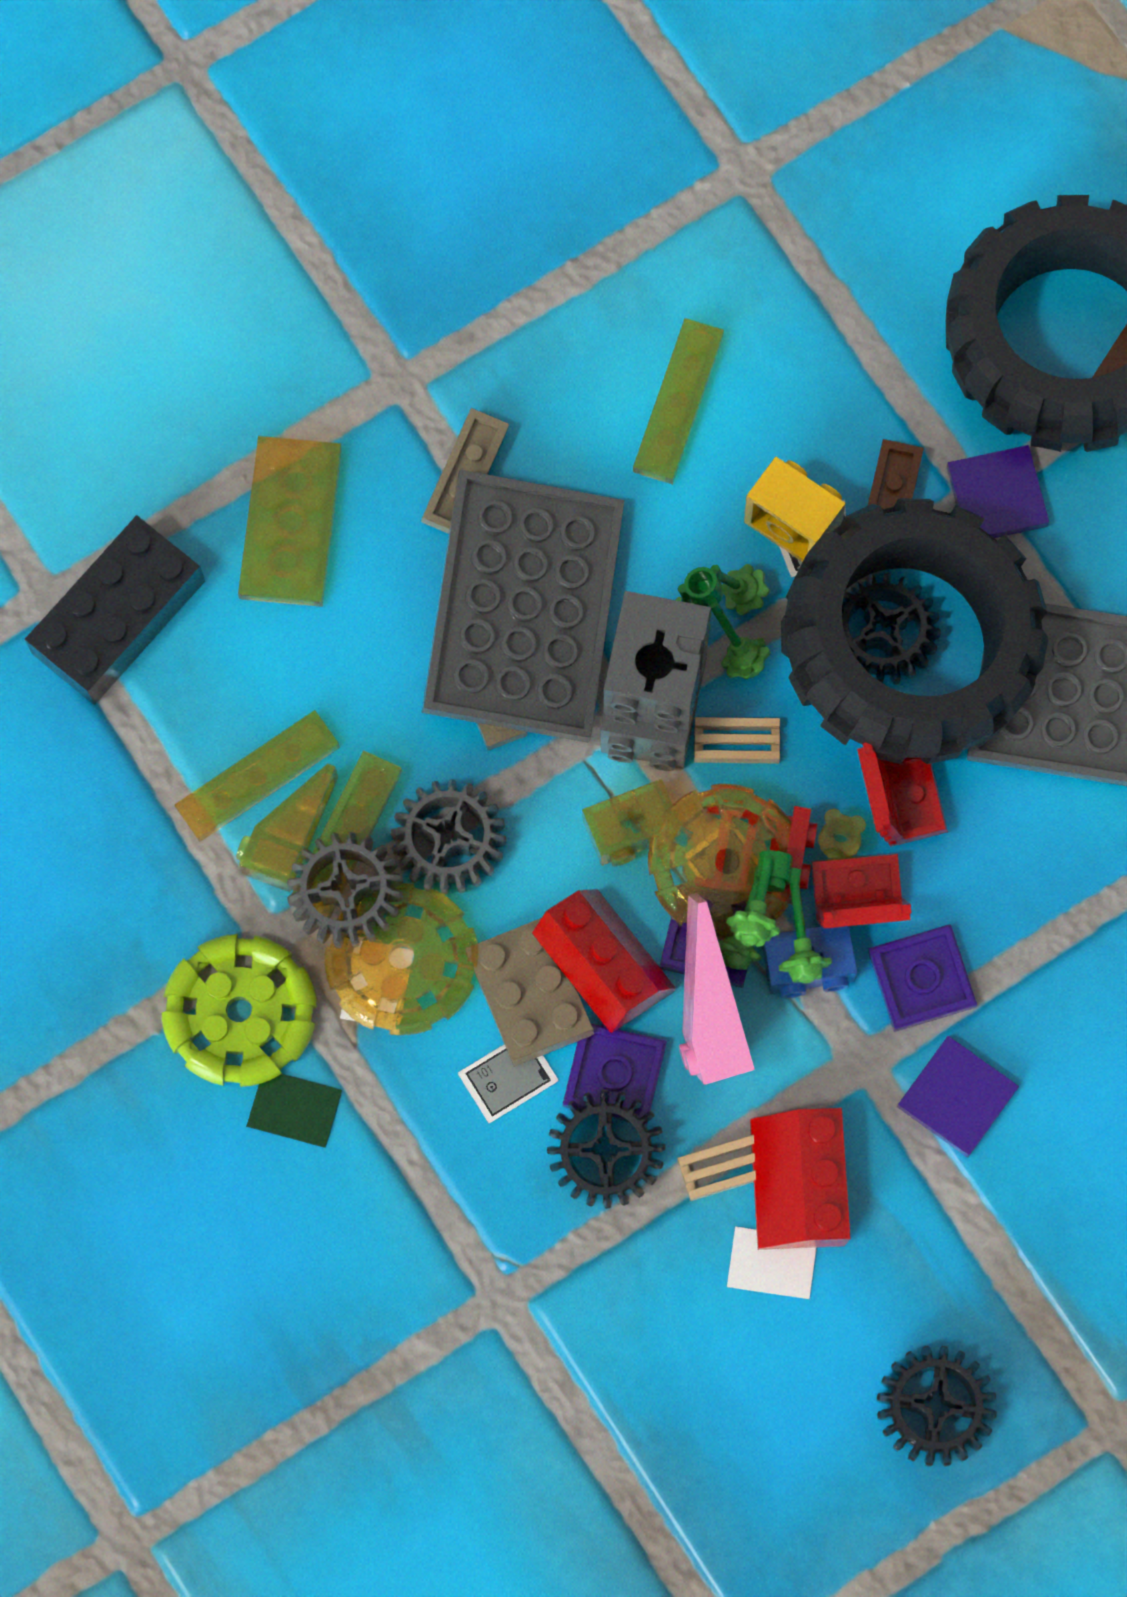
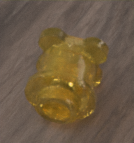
(841, 824)

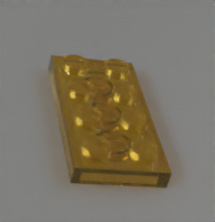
(290, 521)

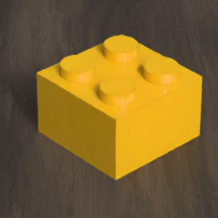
(792, 507)

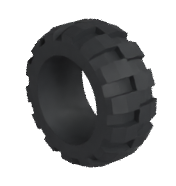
(983, 362)
(967, 559)

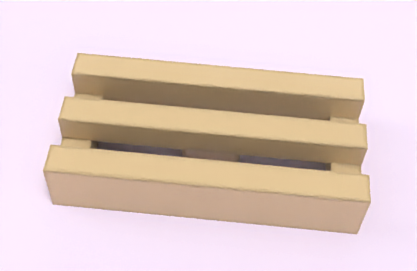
(733, 756)
(710, 1153)

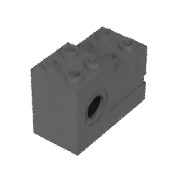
(654, 680)

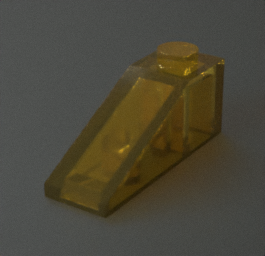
(286, 832)

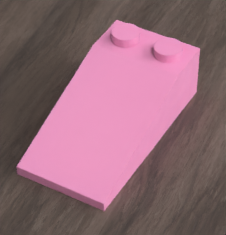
(711, 1022)

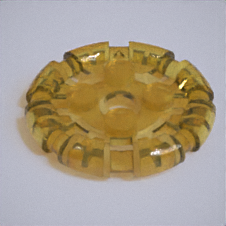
(705, 842)
(415, 981)

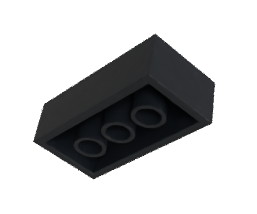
(115, 609)

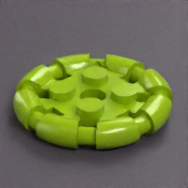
(236, 984)

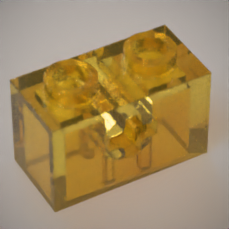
(608, 819)

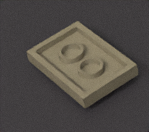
(528, 995)

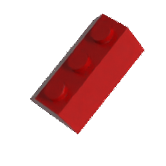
(602, 958)
(800, 1179)

